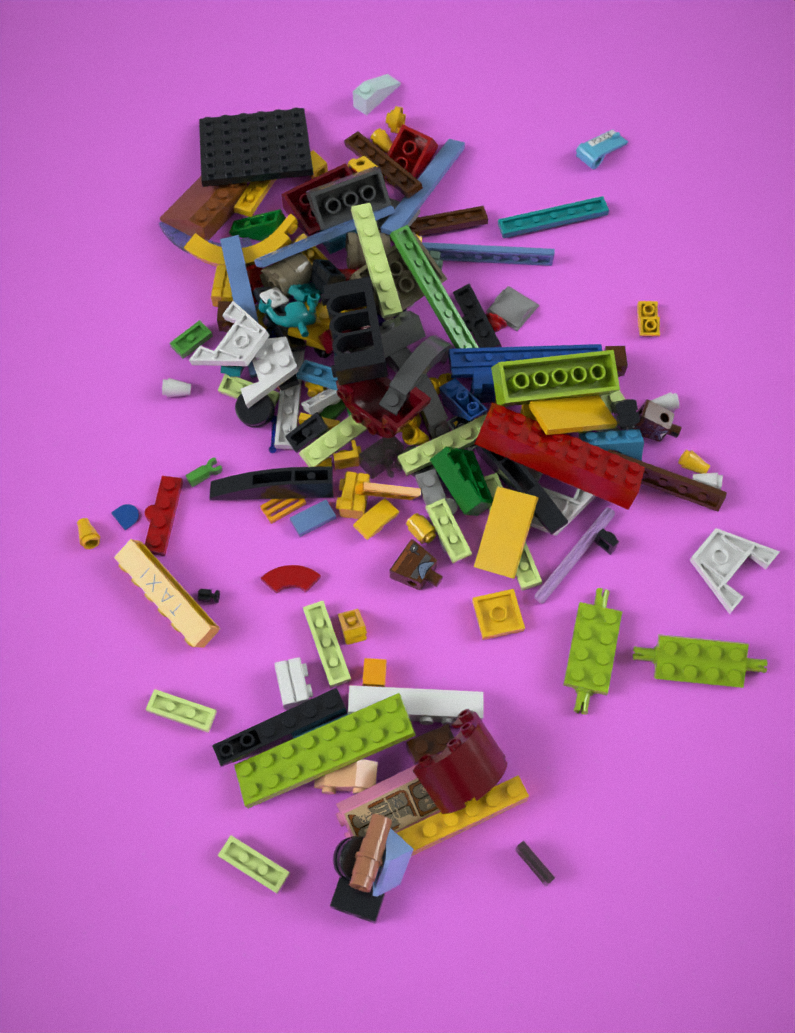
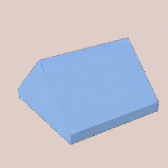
(394, 864)

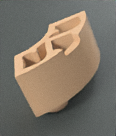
(350, 778)

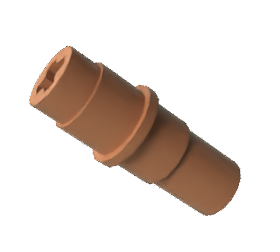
(370, 853)

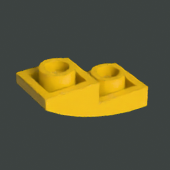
(648, 318)
(312, 339)
(375, 519)

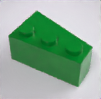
(463, 479)

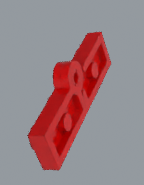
(162, 514)

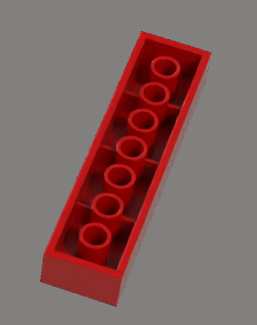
(561, 456)

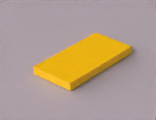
(572, 414)
(506, 532)

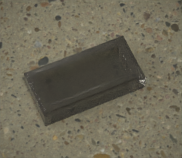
(534, 863)

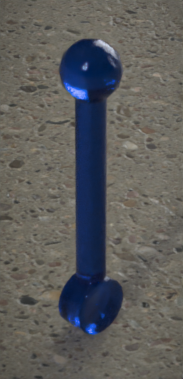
(272, 449)

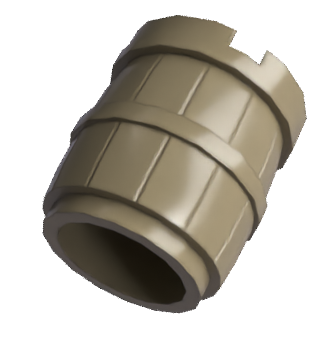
(355, 255)
(287, 272)

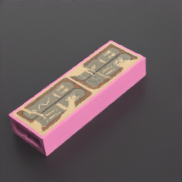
(398, 798)

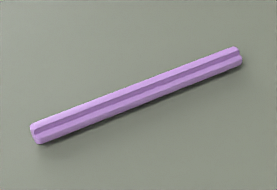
(574, 555)

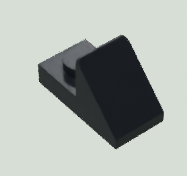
(307, 432)

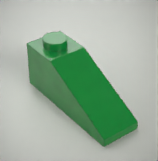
(258, 226)

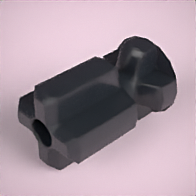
(206, 595)

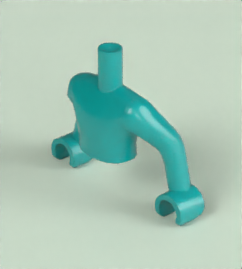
(296, 314)

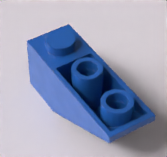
(461, 401)

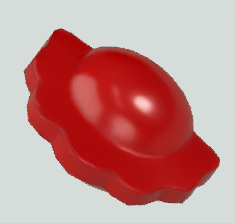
(496, 322)

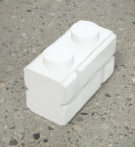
(292, 682)

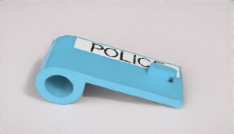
(594, 150)

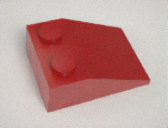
(412, 150)

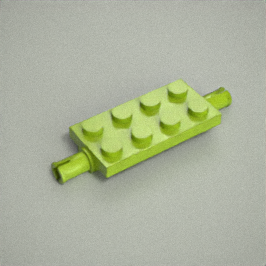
(592, 650)
(700, 660)

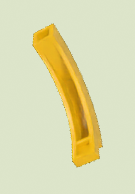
(214, 255)

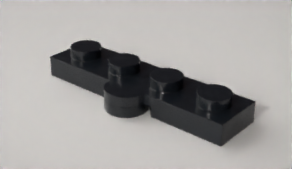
(475, 318)
(295, 343)

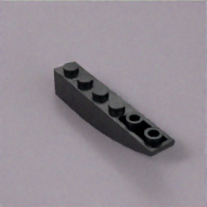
(521, 480)
(275, 484)
(280, 728)

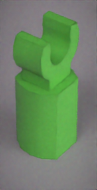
(203, 472)

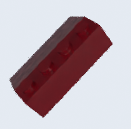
(297, 203)

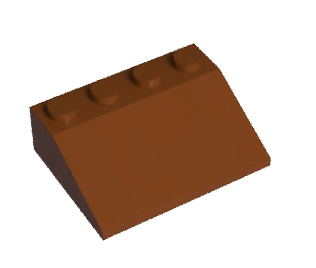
(203, 208)

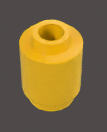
(421, 528)

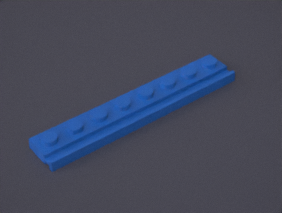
(466, 360)

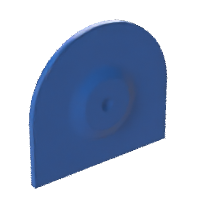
(126, 515)

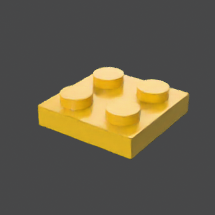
(498, 614)

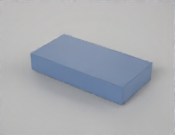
(313, 518)

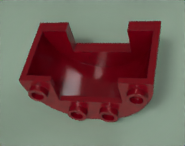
(363, 402)
(465, 768)

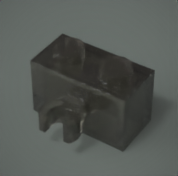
(382, 457)

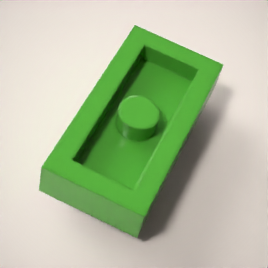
(191, 339)

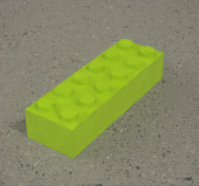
(555, 377)

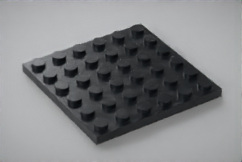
(254, 147)

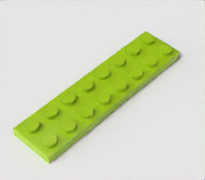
(324, 750)

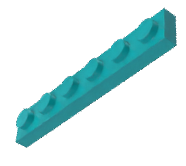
(553, 217)

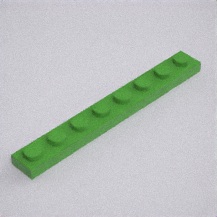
(432, 288)

